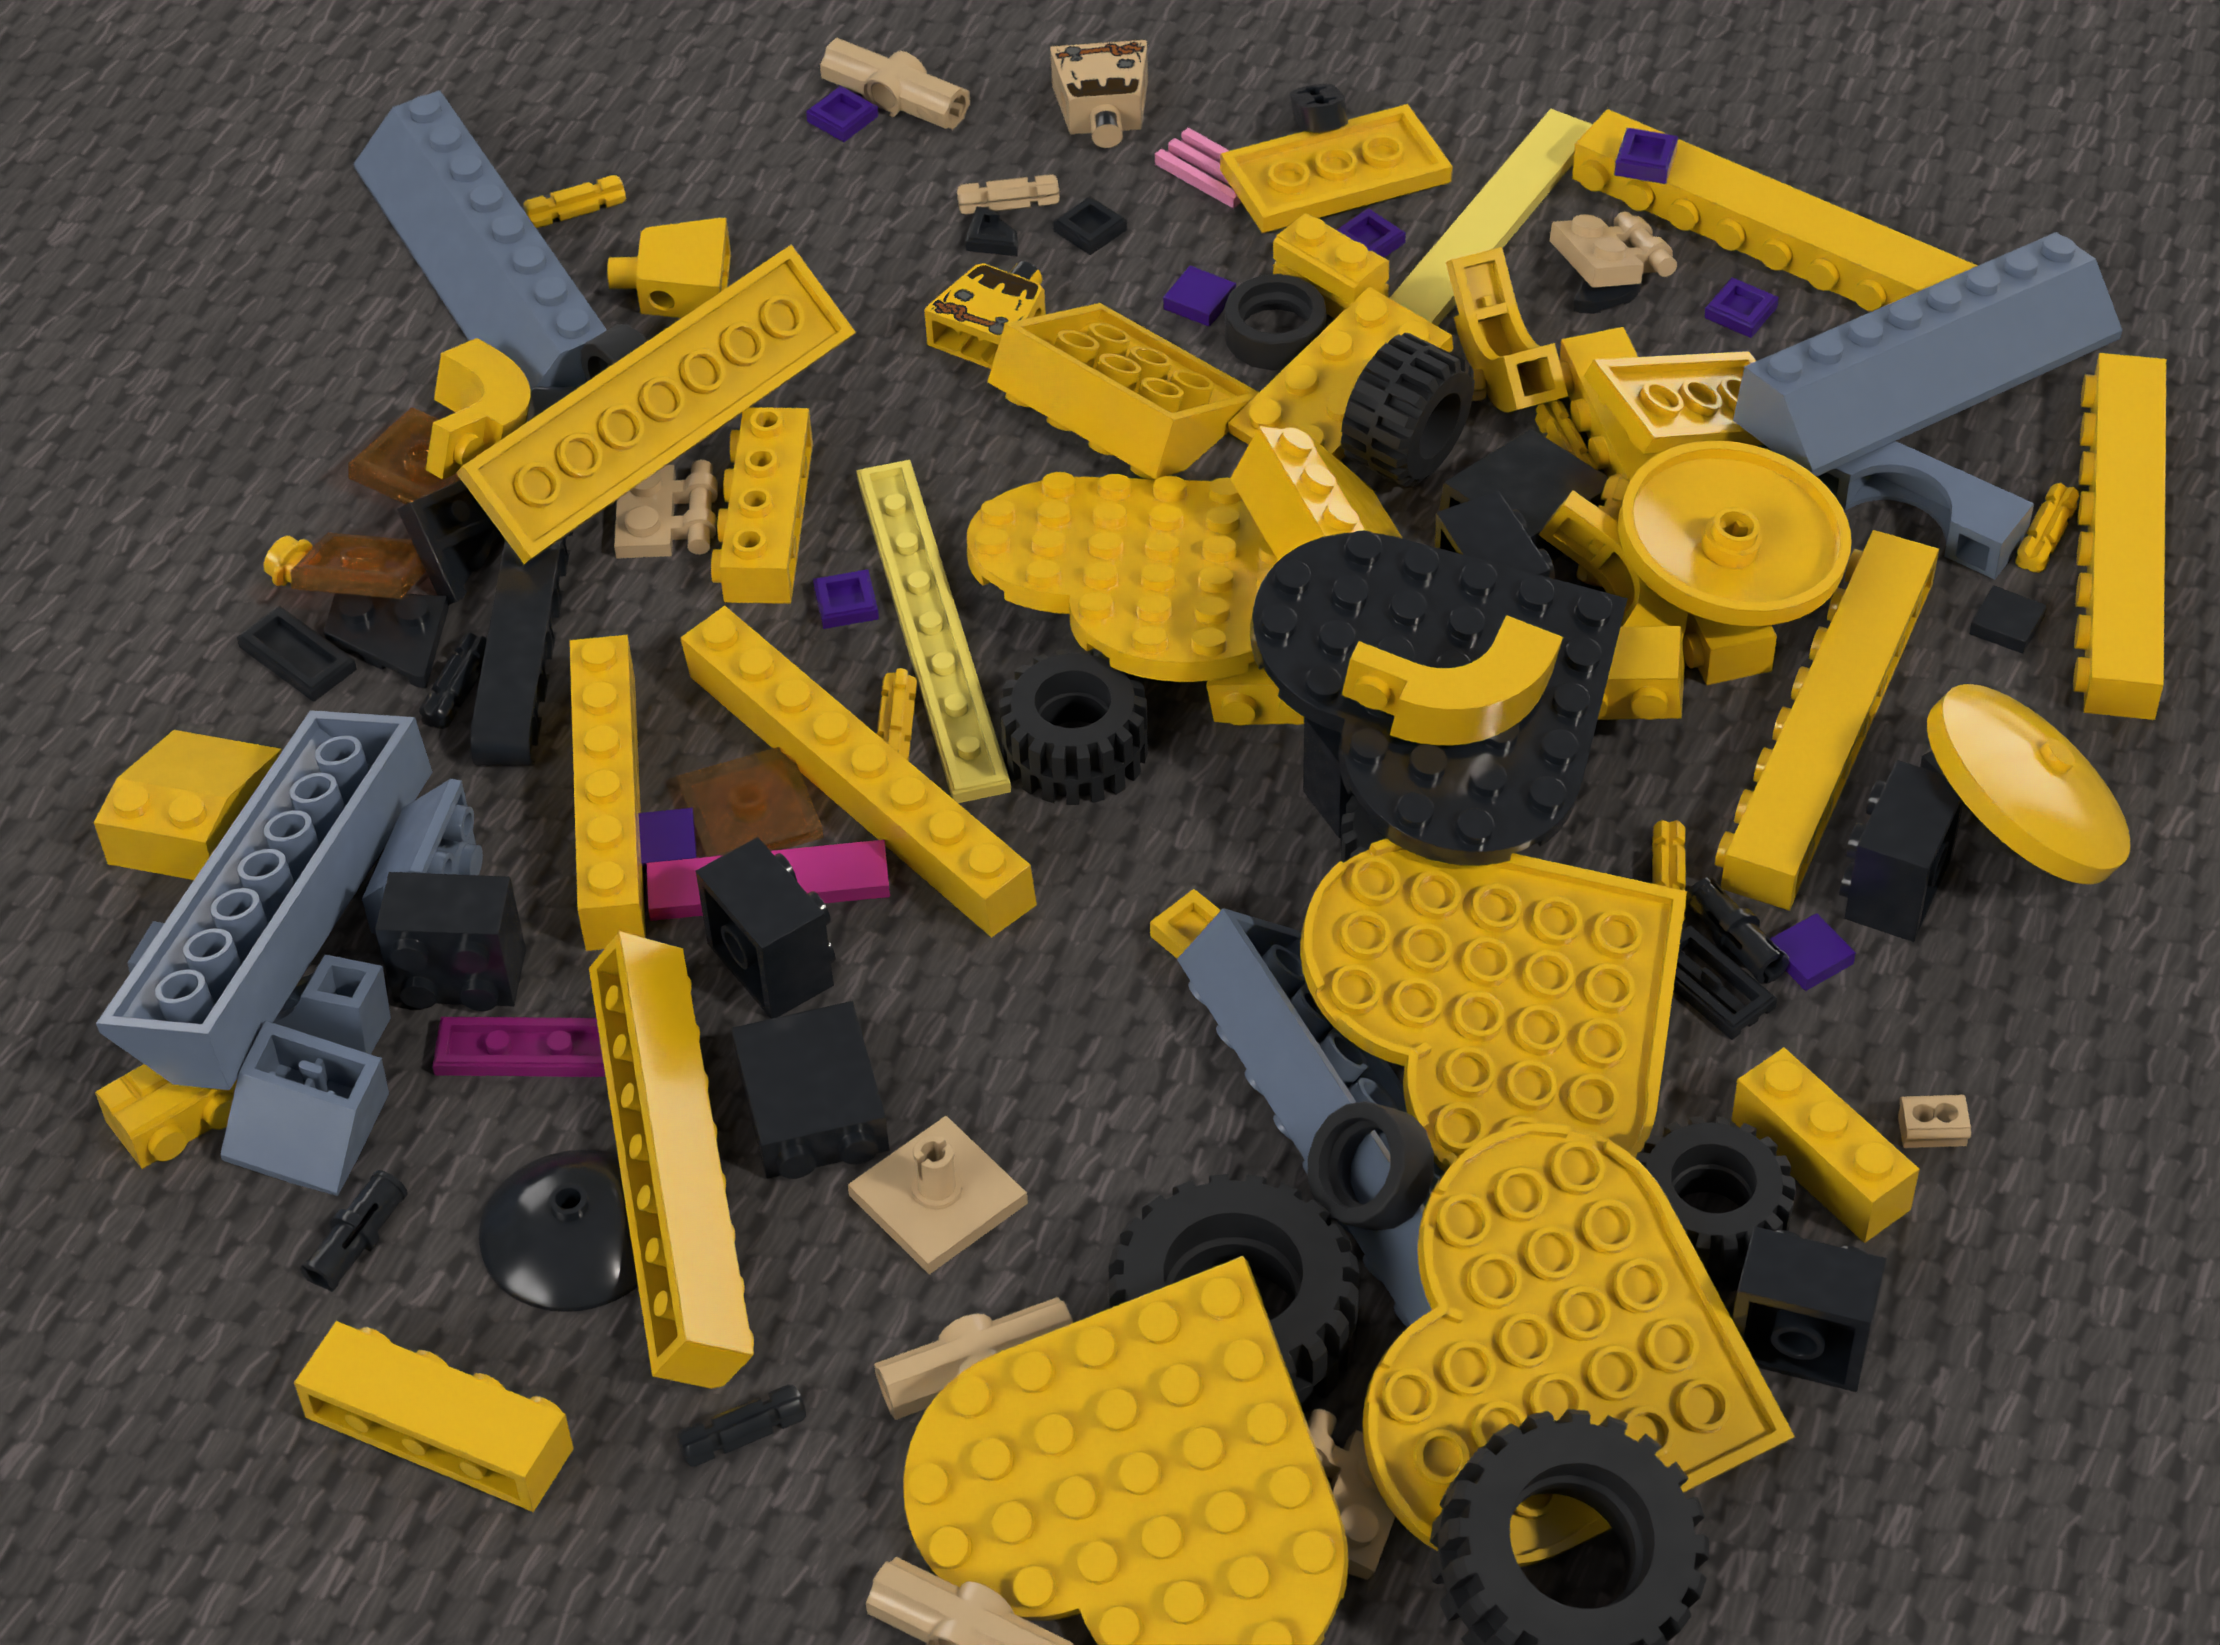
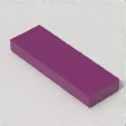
(518, 1047)

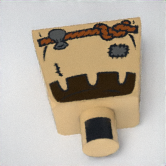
(1101, 88)

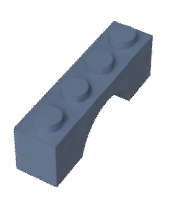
(1977, 518)
(337, 1002)

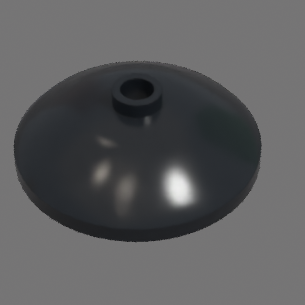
(558, 1254)

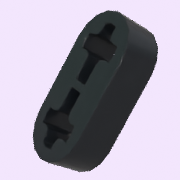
(1319, 108)

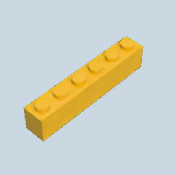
(606, 790)

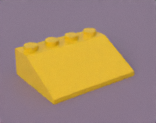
(1118, 387)
(1303, 491)

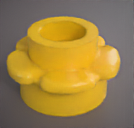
(283, 557)

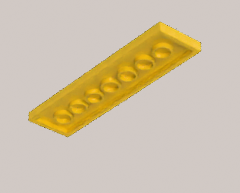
(655, 404)

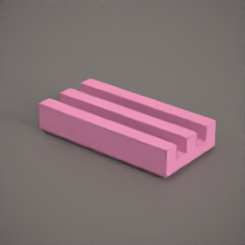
(1205, 156)

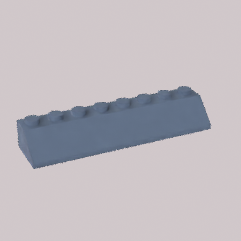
(477, 242)
(1928, 355)
(267, 897)
(1305, 1070)

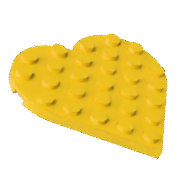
(1143, 566)
(1500, 989)
(1556, 1292)
(1137, 1476)

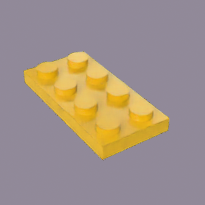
(1335, 169)
(1320, 379)
(1673, 397)

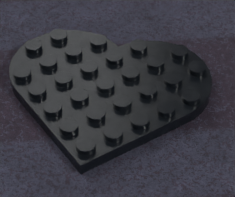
(1439, 612)

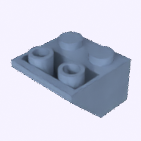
(427, 838)
(303, 1108)

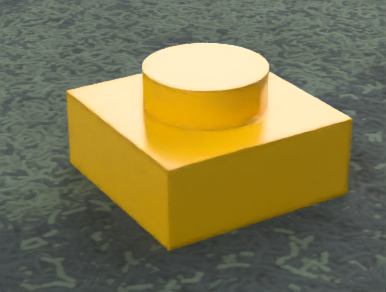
(1182, 922)

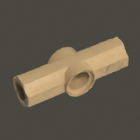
(895, 83)
(917, 1376)
(948, 1614)

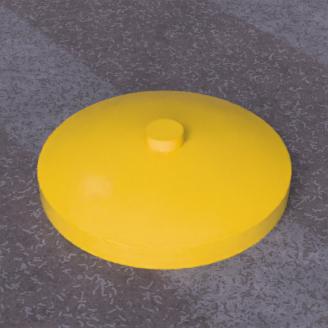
(1734, 533)
(2028, 784)

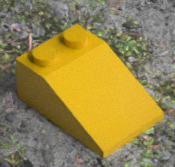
(179, 802)

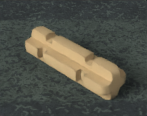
(1008, 194)

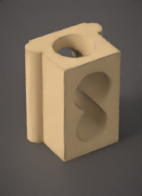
(1923, 1119)

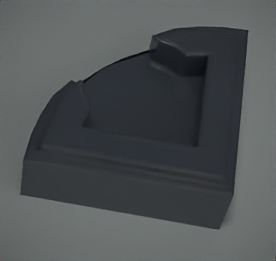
(991, 234)
(1592, 300)

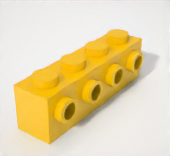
(764, 506)
(435, 1414)

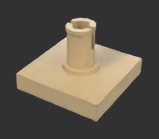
(937, 1194)

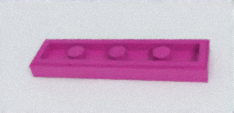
(831, 871)

